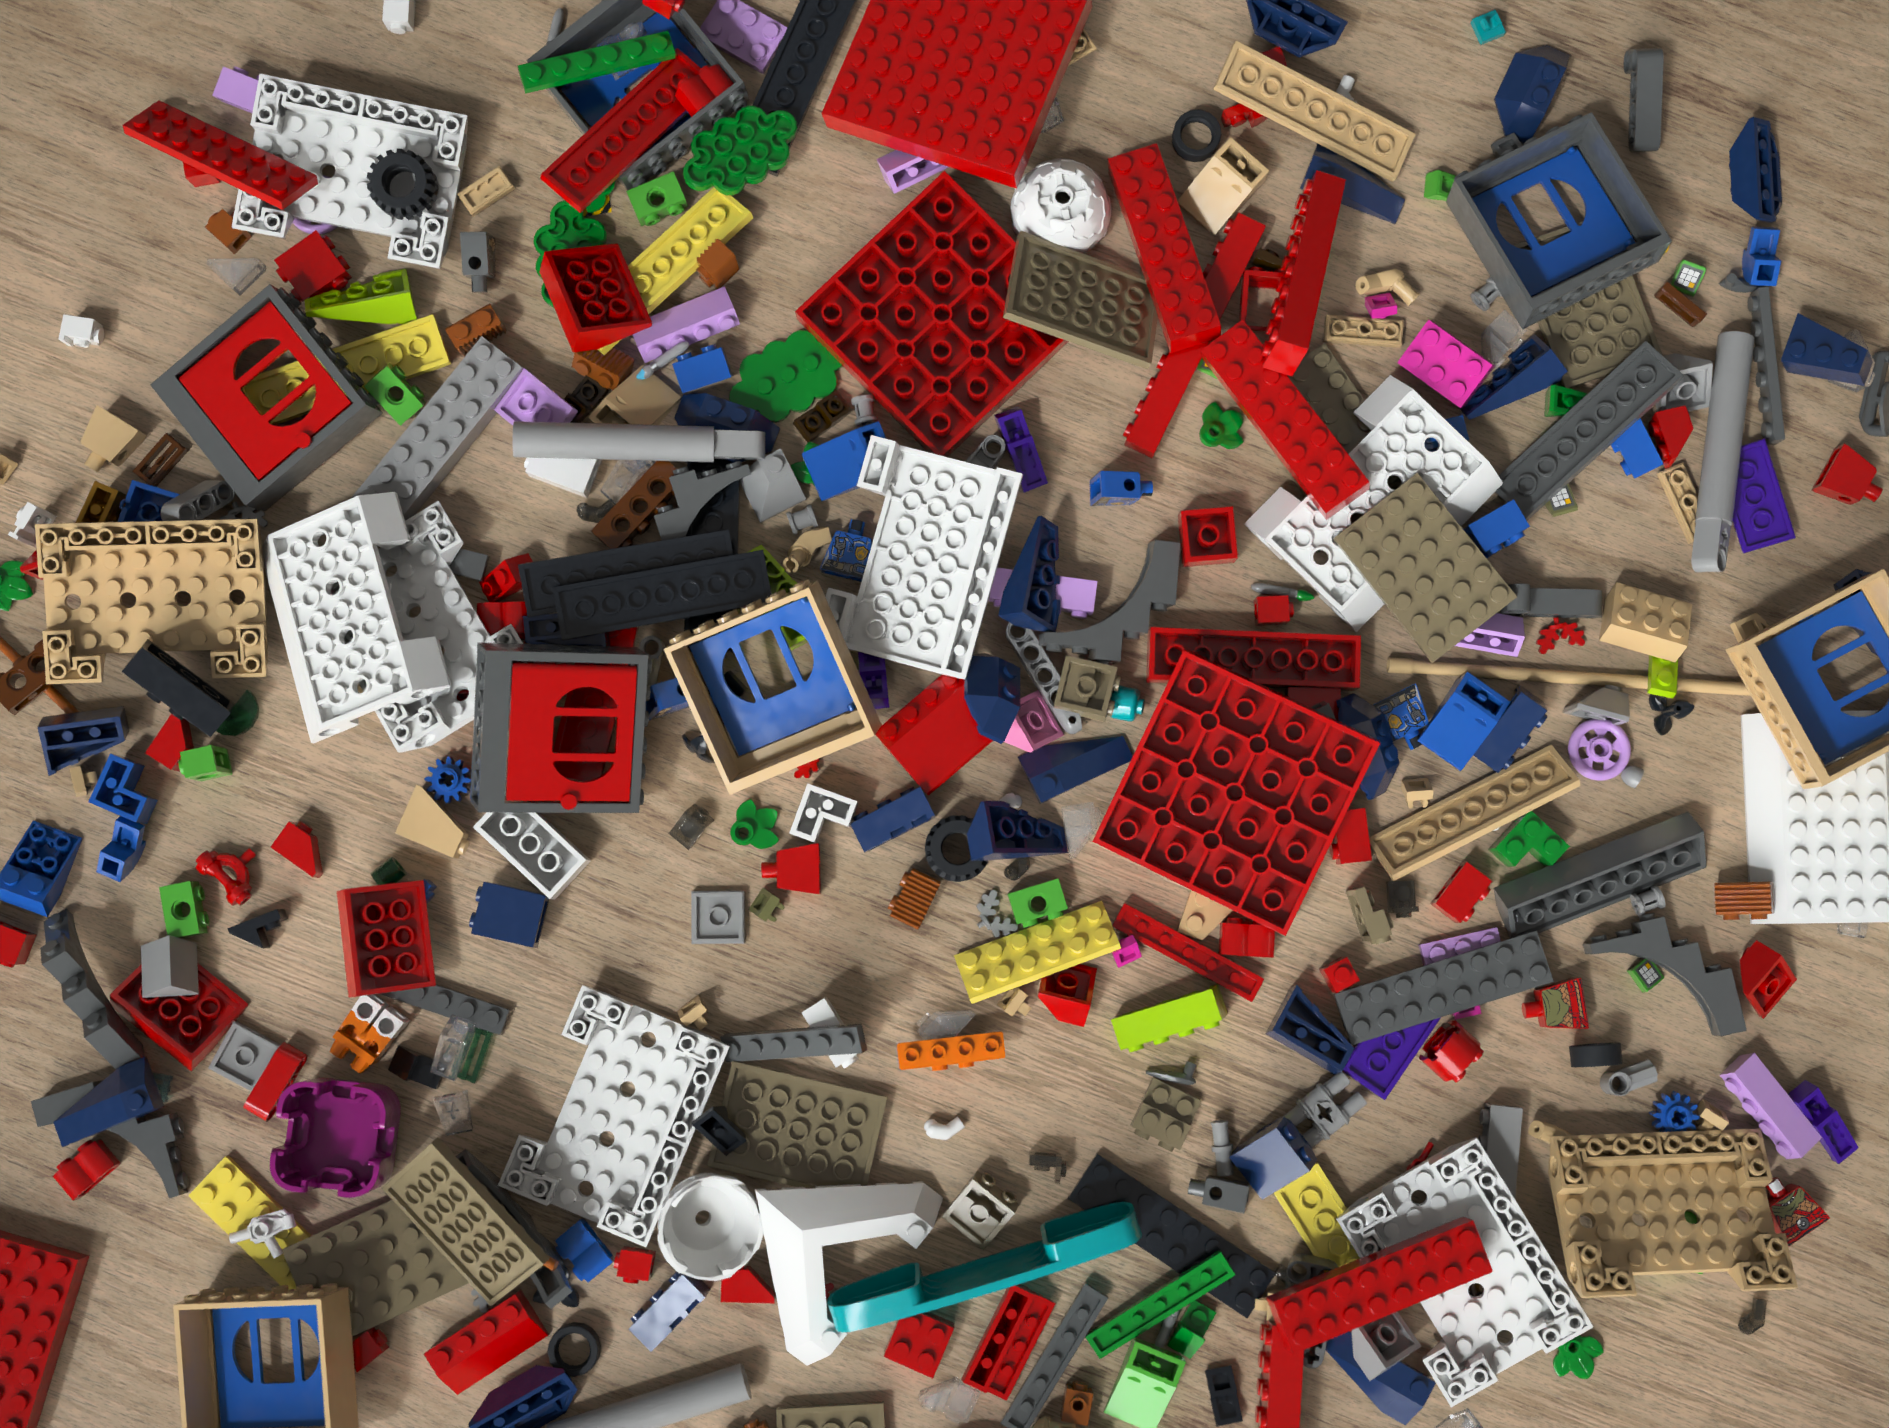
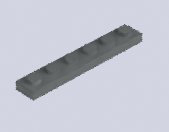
(1767, 375)
(449, 1002)
(795, 1042)
(1054, 1358)

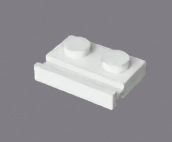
(26, 520)

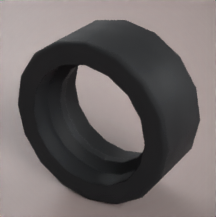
(1201, 117)
(1596, 1054)
(577, 1328)

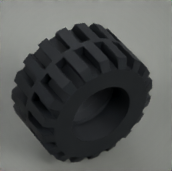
(387, 169)
(935, 856)

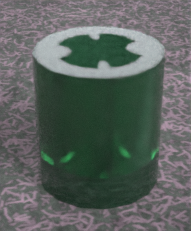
(388, 872)

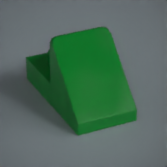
(1561, 400)
(1191, 1329)

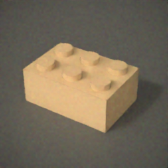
(1646, 622)

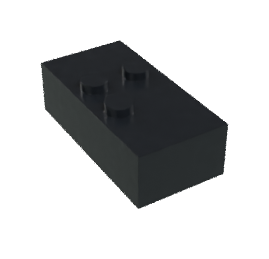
(178, 688)

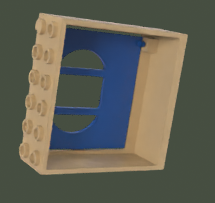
(828, 692)
(1795, 699)
(222, 1396)

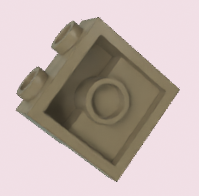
(1087, 688)
(1372, 924)
(1165, 1115)
(981, 1209)

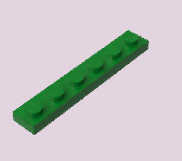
(596, 62)
(1160, 1304)

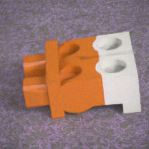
(368, 1032)

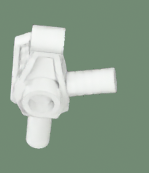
(264, 1228)

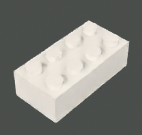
(534, 849)

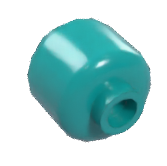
(1127, 703)

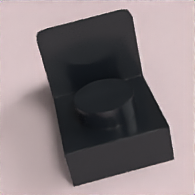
(253, 929)
(414, 1066)
(719, 1129)

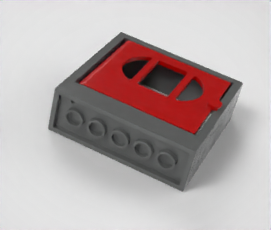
(210, 378)
(531, 778)

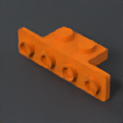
(951, 1050)

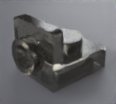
(691, 826)
(1401, 898)
(1043, 1162)

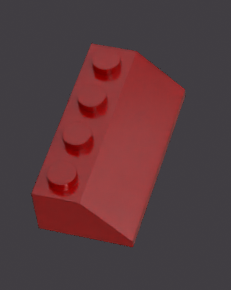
(486, 1343)

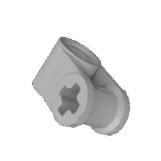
(983, 457)

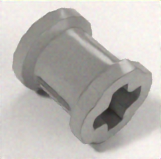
(1485, 295)
(864, 410)
(802, 519)
(1647, 901)

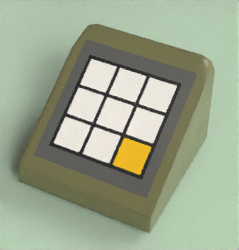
(1562, 502)

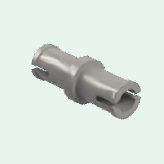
(1222, 1147)

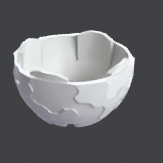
(1074, 224)
(720, 1244)

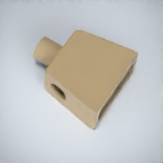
(109, 439)

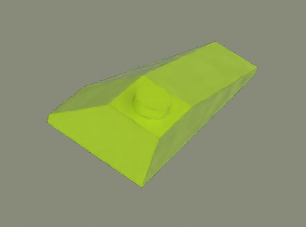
(379, 301)

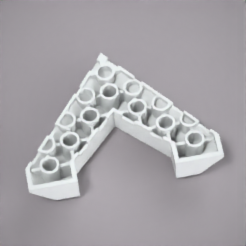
(804, 1220)

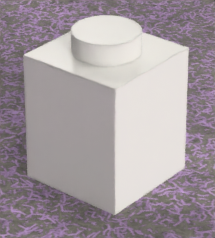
(399, 15)

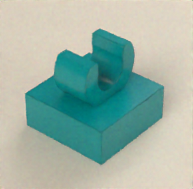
(1488, 27)

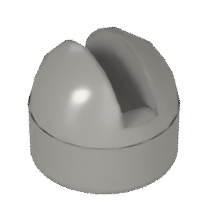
(1632, 775)

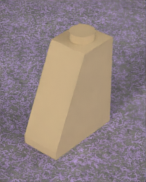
(432, 825)

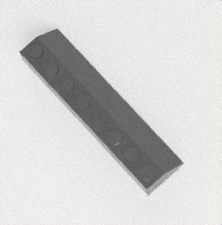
(1602, 876)

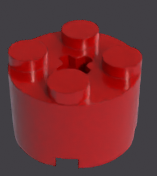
(1451, 1052)

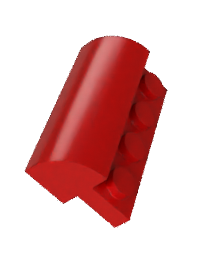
(1008, 1341)

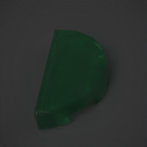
(241, 717)

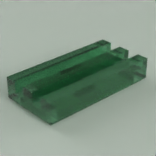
(464, 1074)

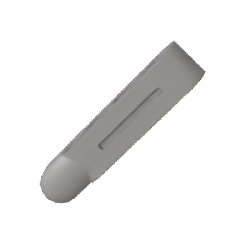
(1043, 663)

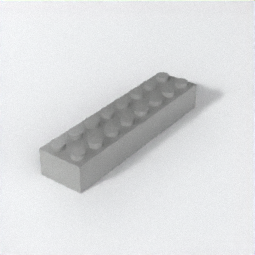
(444, 428)

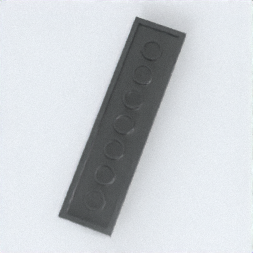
(1588, 429)
(1443, 987)

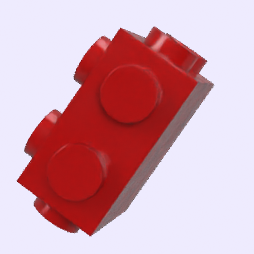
(313, 267)

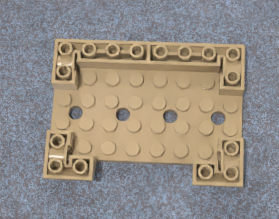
(153, 564)
(1661, 1180)

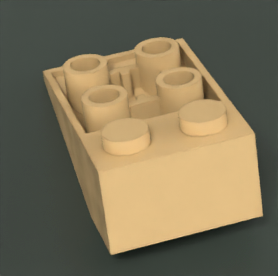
(1223, 186)
(636, 402)

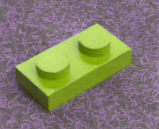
(1662, 677)

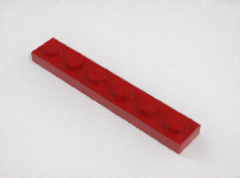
(1188, 952)

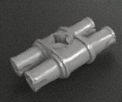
(1337, 1114)

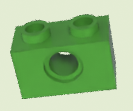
(665, 187)
(401, 408)
(205, 763)
(1049, 891)
(173, 899)

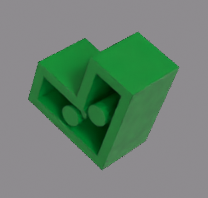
(1529, 835)

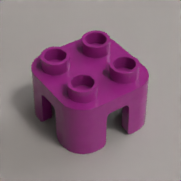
(336, 1136)

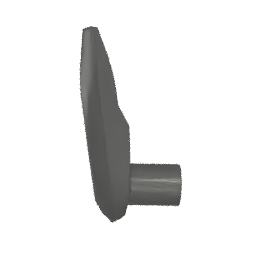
(1738, 284)
(1174, 1076)

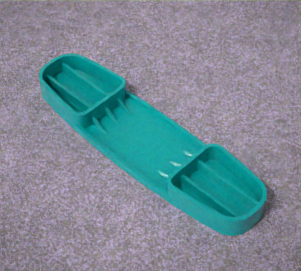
(907, 1292)

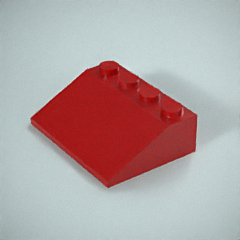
(593, 295)
(933, 734)
(386, 938)
(185, 1024)

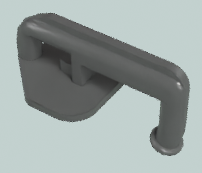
(1876, 395)

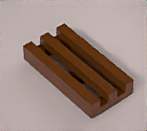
(1680, 304)
(168, 466)

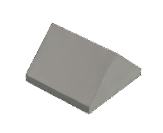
(169, 968)

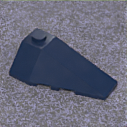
(1010, 833)
(116, 1100)

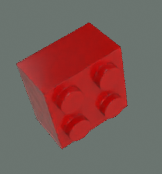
(1207, 536)
(919, 1342)

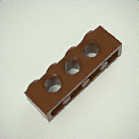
(624, 509)
(25, 666)

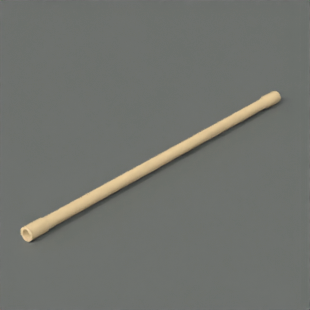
(1410, 666)

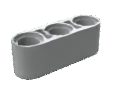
(198, 501)

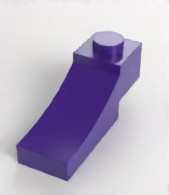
(1021, 448)
(874, 677)
(1825, 1119)

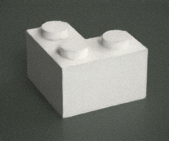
(817, 806)

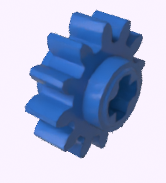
(438, 778)
(1683, 1116)

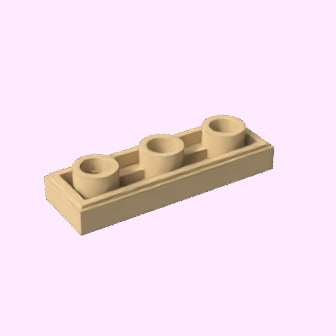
(1347, 330)
(1677, 488)

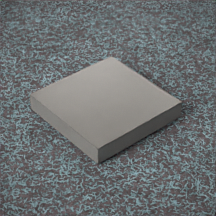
(717, 917)
(243, 1055)

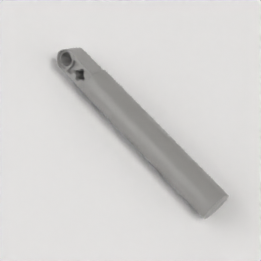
(634, 442)
(1722, 451)
(668, 1403)

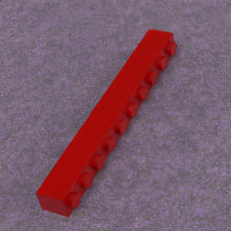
(1178, 367)

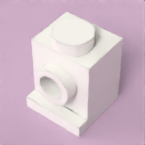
(80, 331)

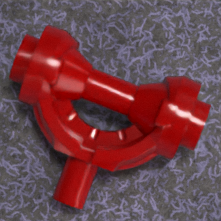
(237, 890)

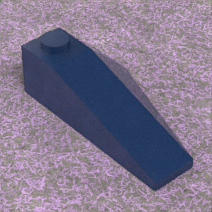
(1362, 188)
(1530, 370)
(1031, 589)
(1068, 765)
(1396, 1392)

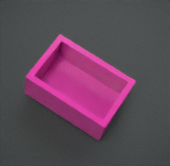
(1446, 363)

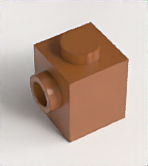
(221, 227)
(1076, 1403)

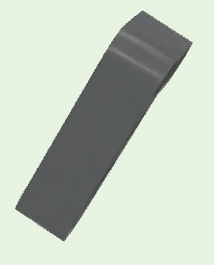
(1645, 98)
(1554, 602)
(1314, 1266)

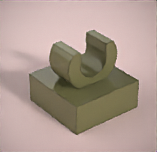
(765, 904)

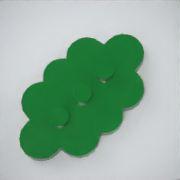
(740, 150)
(566, 231)
(786, 377)

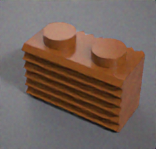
(717, 265)
(480, 323)
(606, 369)
(914, 898)
(1744, 898)

